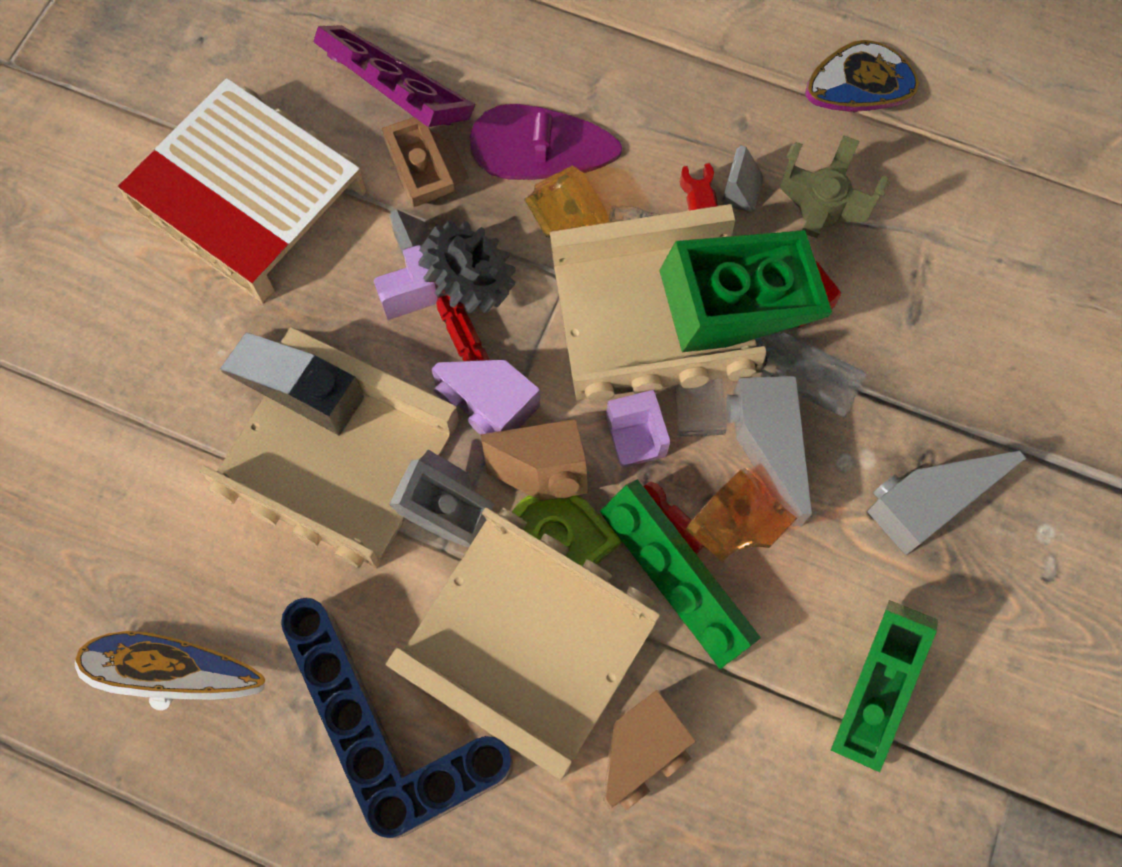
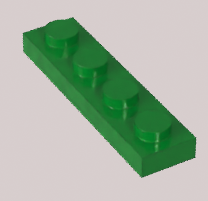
(679, 574)

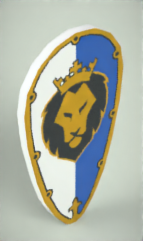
(163, 669)

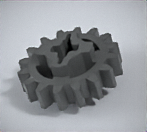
(467, 266)

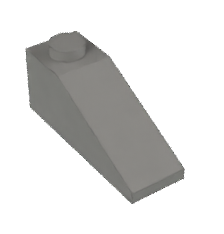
(772, 437)
(934, 495)

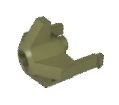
(828, 193)

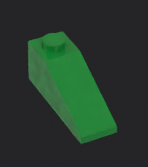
(885, 685)

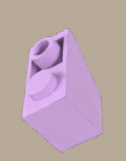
(487, 391)

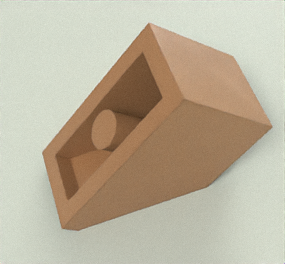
(538, 459)

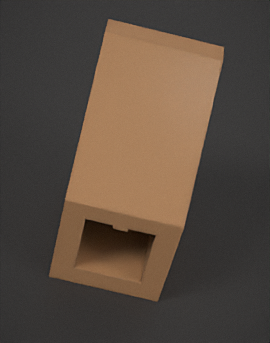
(641, 745)

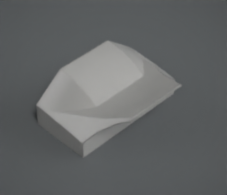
(440, 499)

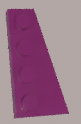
(400, 82)

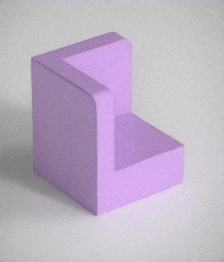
(405, 288)
(637, 428)

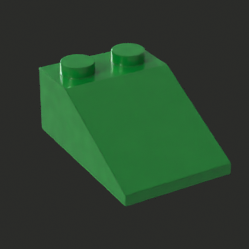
(741, 288)

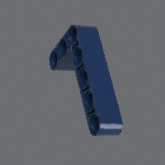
(371, 735)

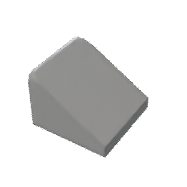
(743, 182)
(408, 230)

